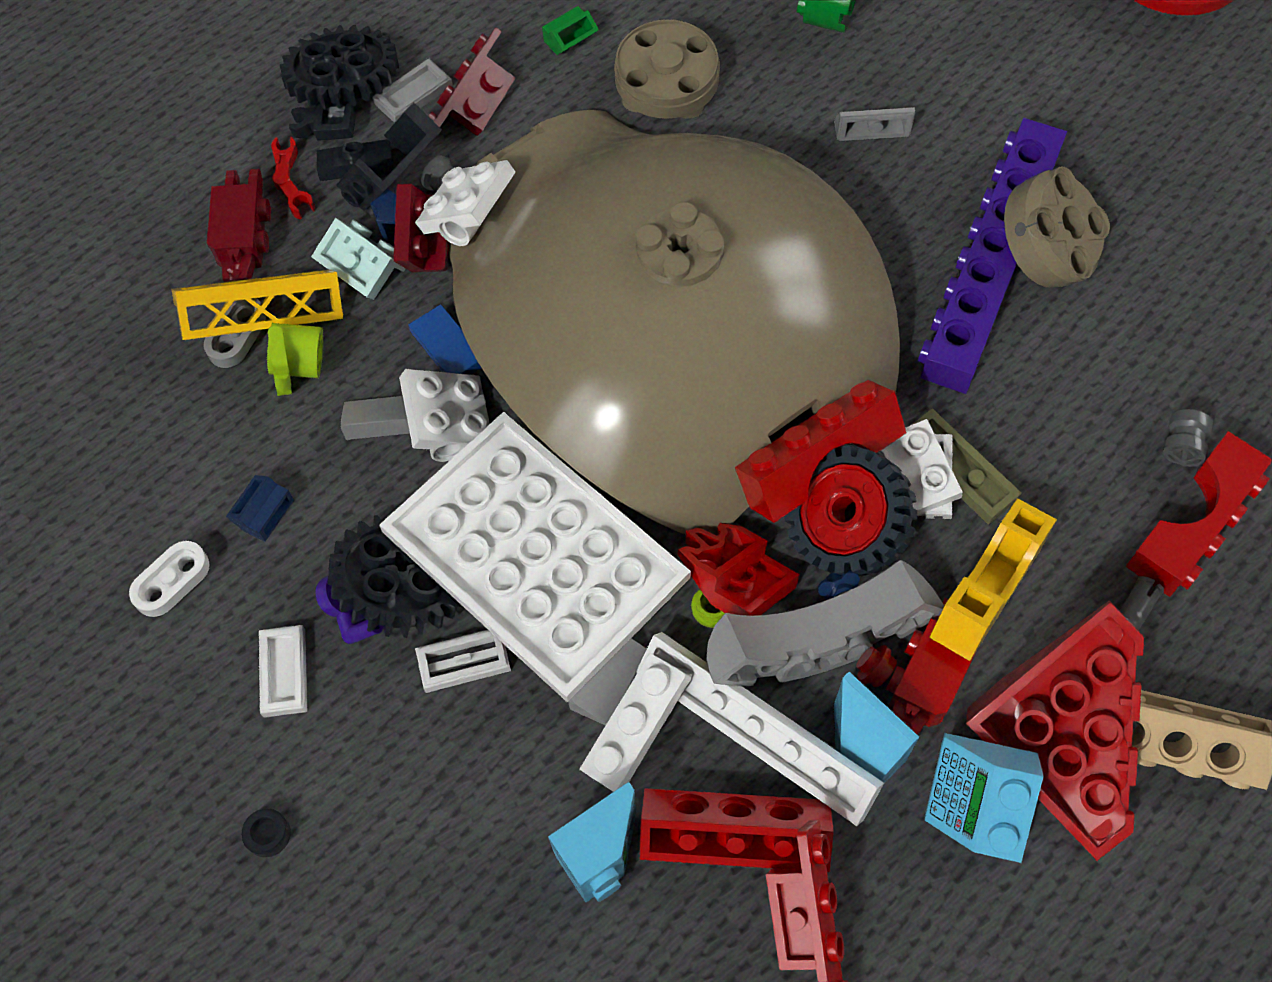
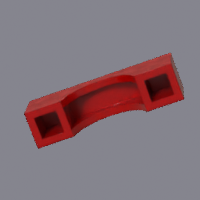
(780, 474)
(1225, 479)

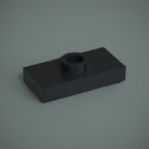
(336, 161)

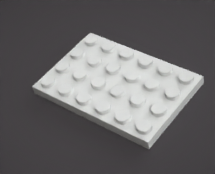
(536, 555)

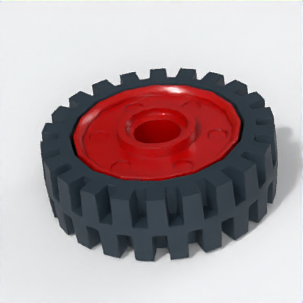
(880, 517)

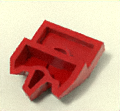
(735, 570)

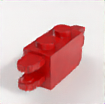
(928, 683)

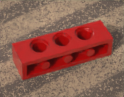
(727, 828)

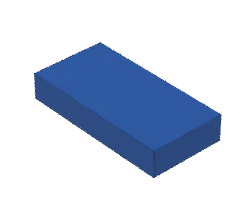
(444, 342)

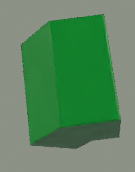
(568, 30)

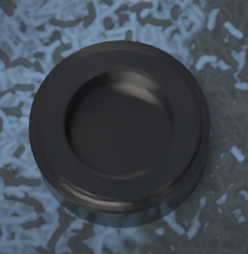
(266, 832)

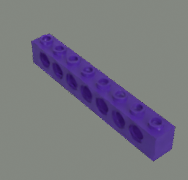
(950, 365)

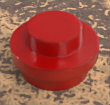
(875, 665)

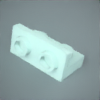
(356, 257)

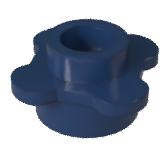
(836, 583)

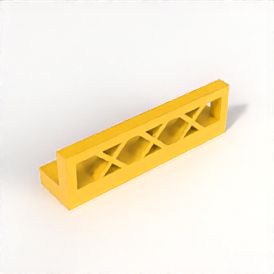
(256, 288)

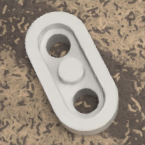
(167, 576)

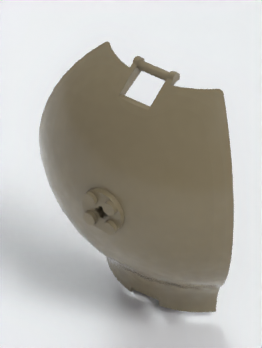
(669, 306)

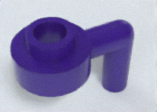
(349, 631)

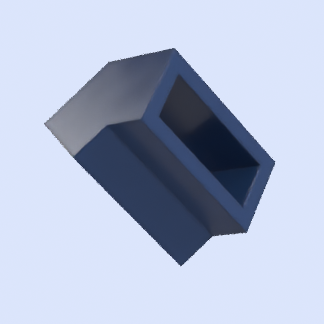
(384, 211)
(260, 507)

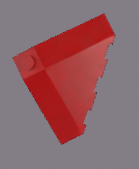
(1078, 714)

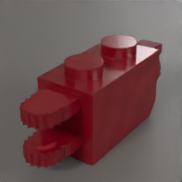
(238, 225)

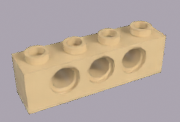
(1241, 766)

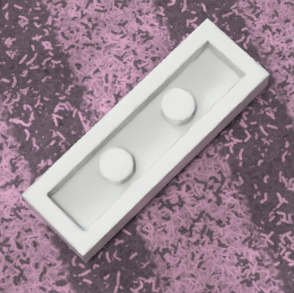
(635, 723)

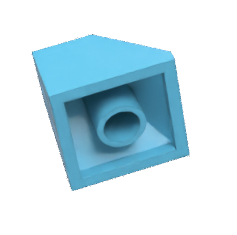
(870, 731)

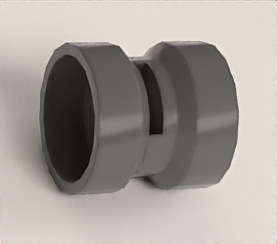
(1188, 437)

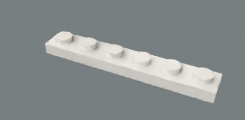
(771, 735)

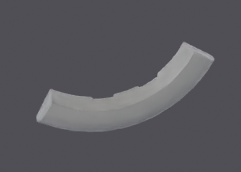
(822, 634)

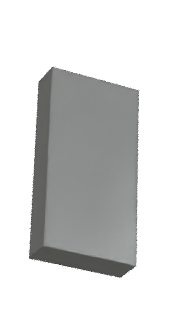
(417, 86)

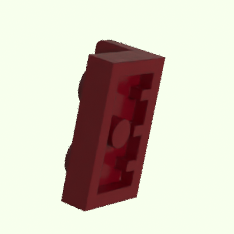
(411, 247)

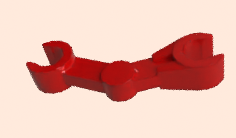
(284, 162)

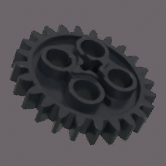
(339, 66)
(374, 564)

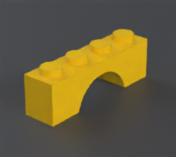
(993, 580)

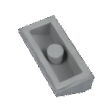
(874, 124)
(374, 418)
(608, 686)

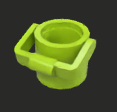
(293, 352)

